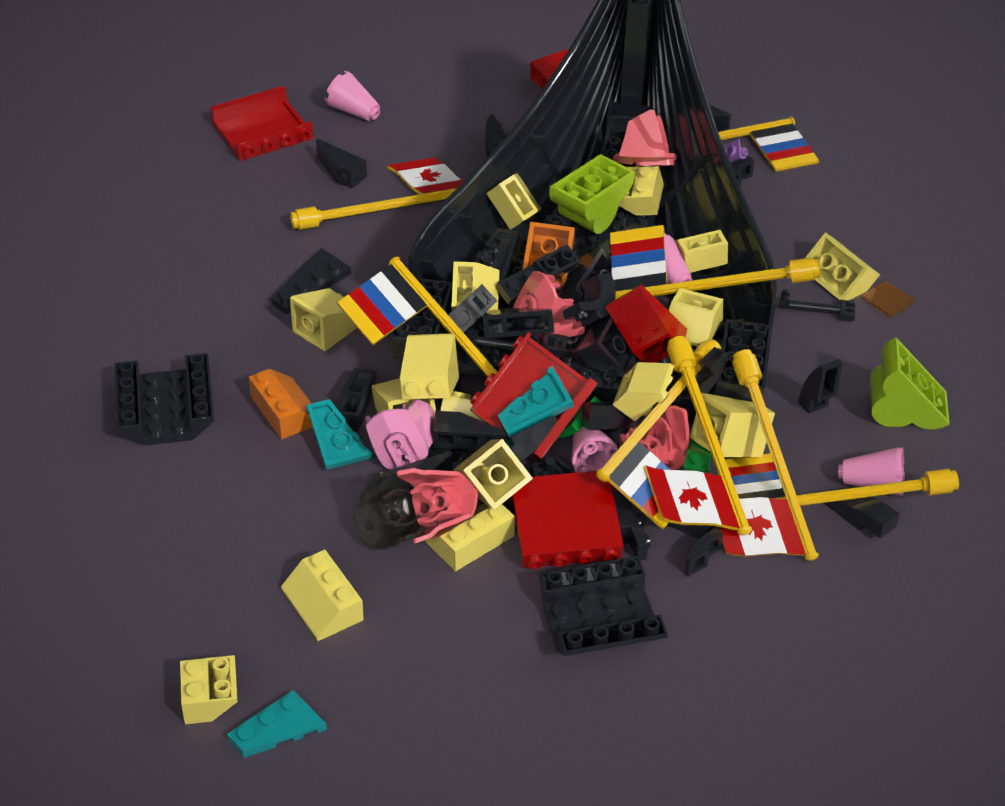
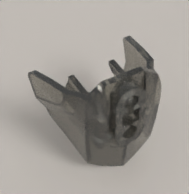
(390, 510)

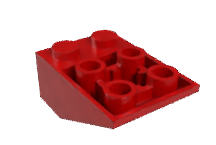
(645, 324)

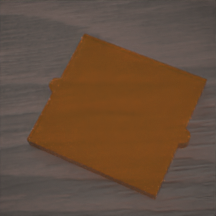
(888, 299)

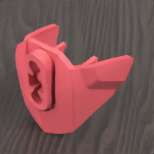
(645, 142)
(541, 294)
(667, 437)
(436, 486)

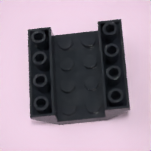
(164, 404)
(599, 606)

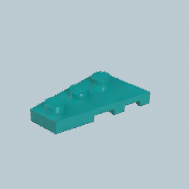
(539, 403)
(334, 437)
(279, 722)

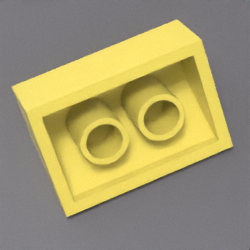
(841, 270)
(474, 536)
(323, 596)

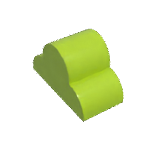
(593, 193)
(906, 391)

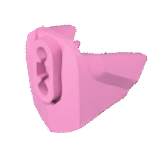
(401, 433)

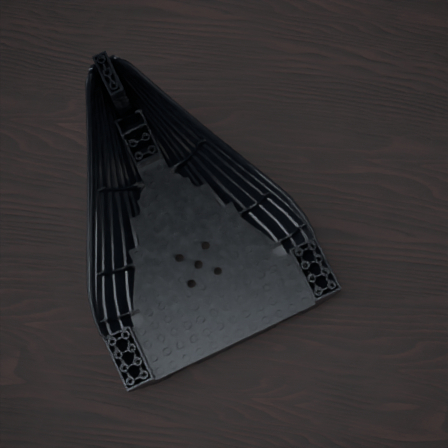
(617, 68)

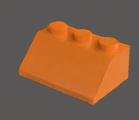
(280, 402)

